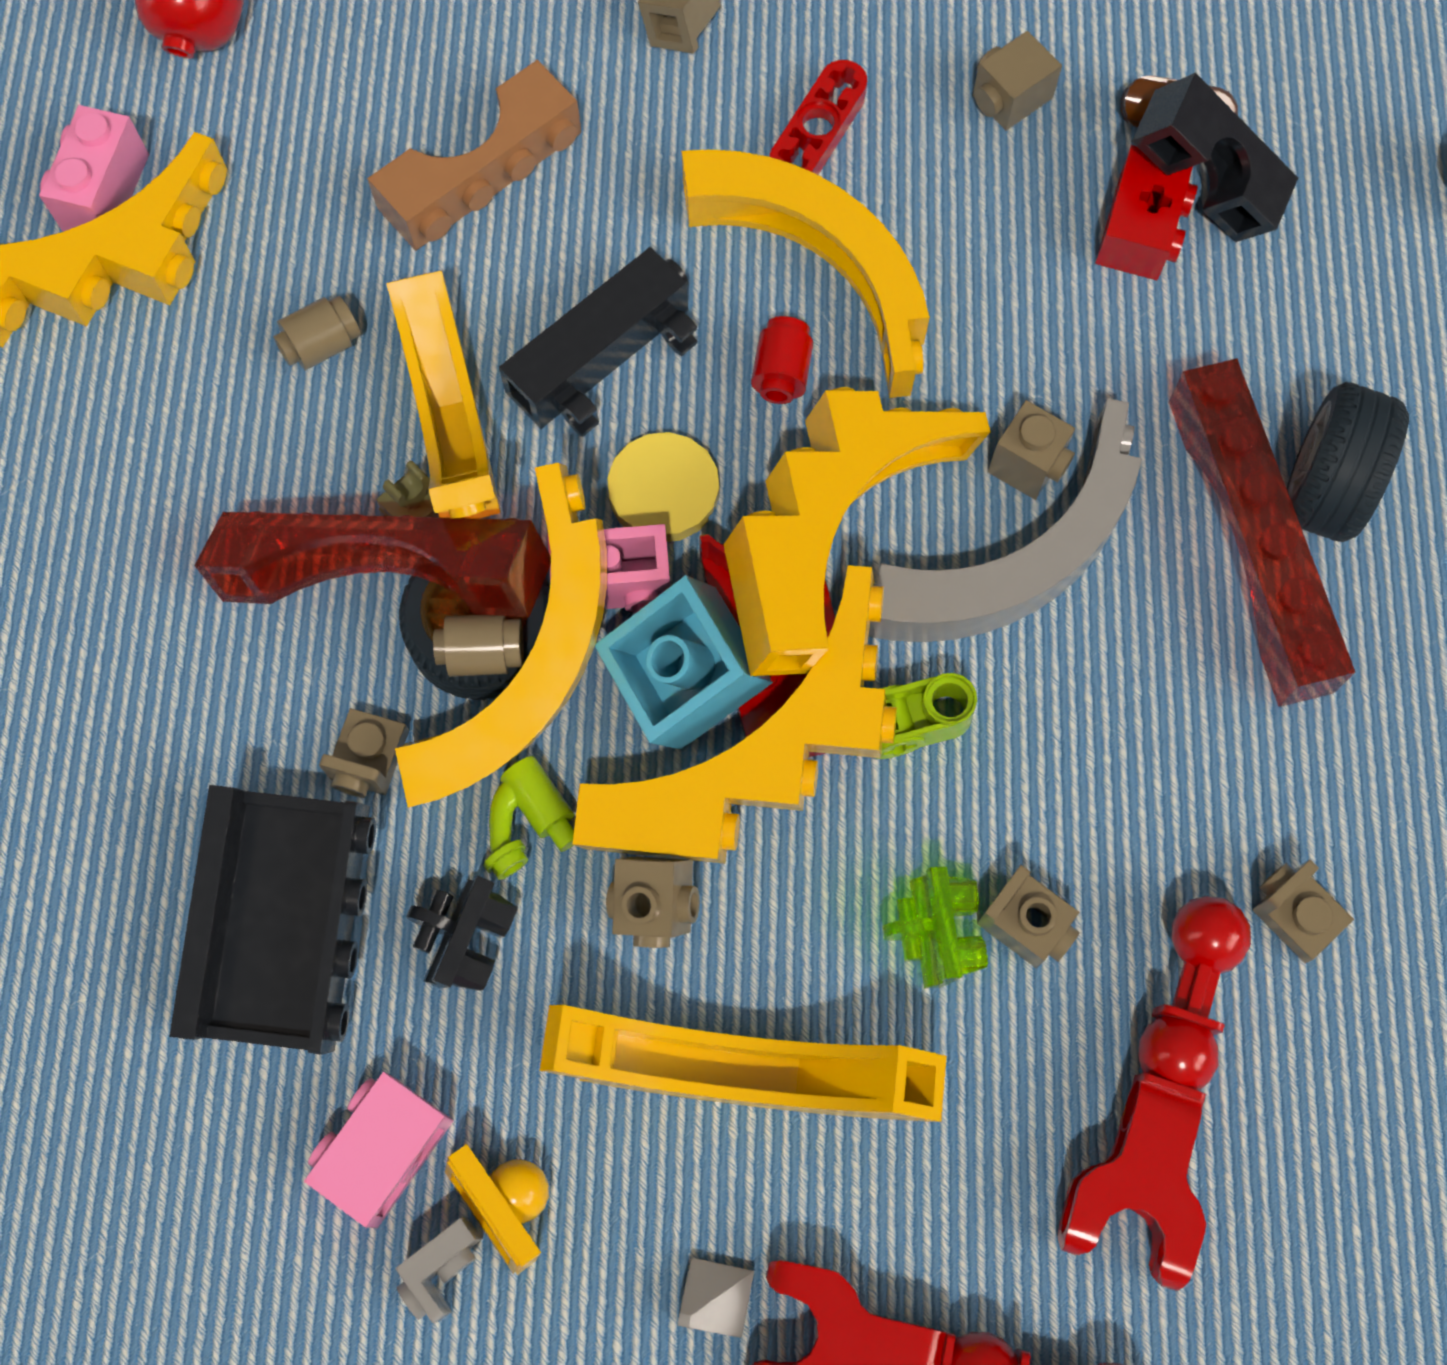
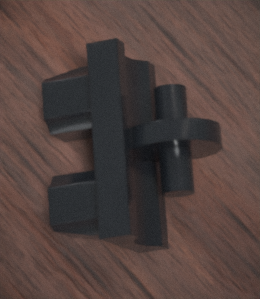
(475, 908)

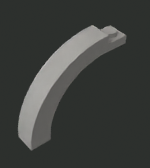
(1002, 591)

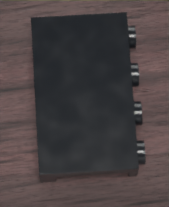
(273, 920)

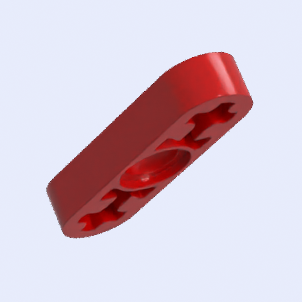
(820, 104)

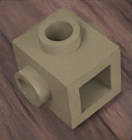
(652, 899)

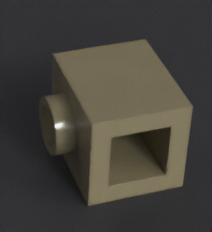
(1015, 80)
(1032, 450)

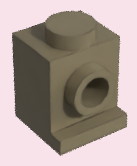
(676, 22)
(1008, 920)

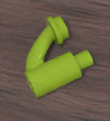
(532, 791)

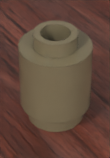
(316, 332)
(479, 645)

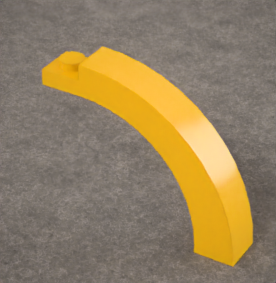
(824, 218)
(444, 397)
(552, 669)
(744, 1070)

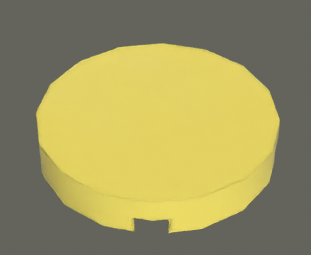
(664, 482)

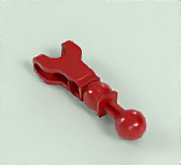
(1165, 1105)
(857, 1337)

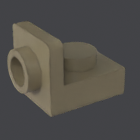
(364, 754)
(1301, 910)

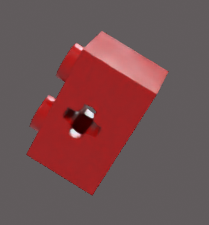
(1145, 217)

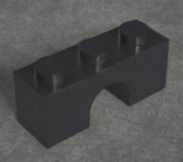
(1195, 126)

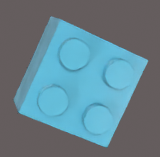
(681, 663)

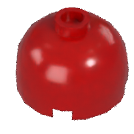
(190, 24)

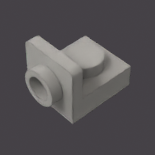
(444, 1256)

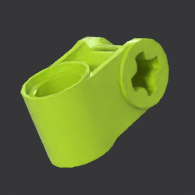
(917, 719)

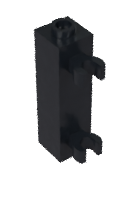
(596, 338)

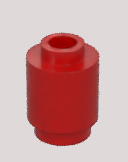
(782, 360)

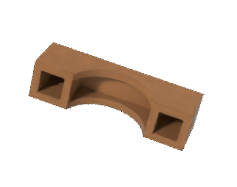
(431, 193)

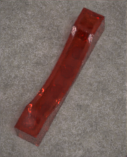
(267, 556)
(1290, 606)

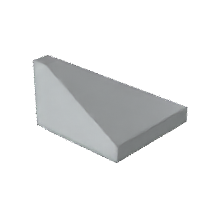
(715, 1298)

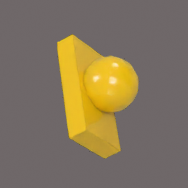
(502, 1202)

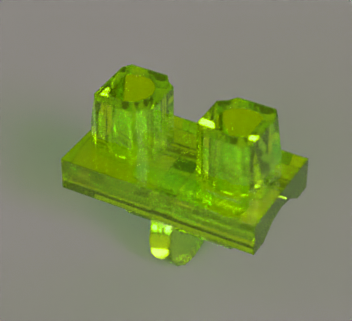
(929, 927)

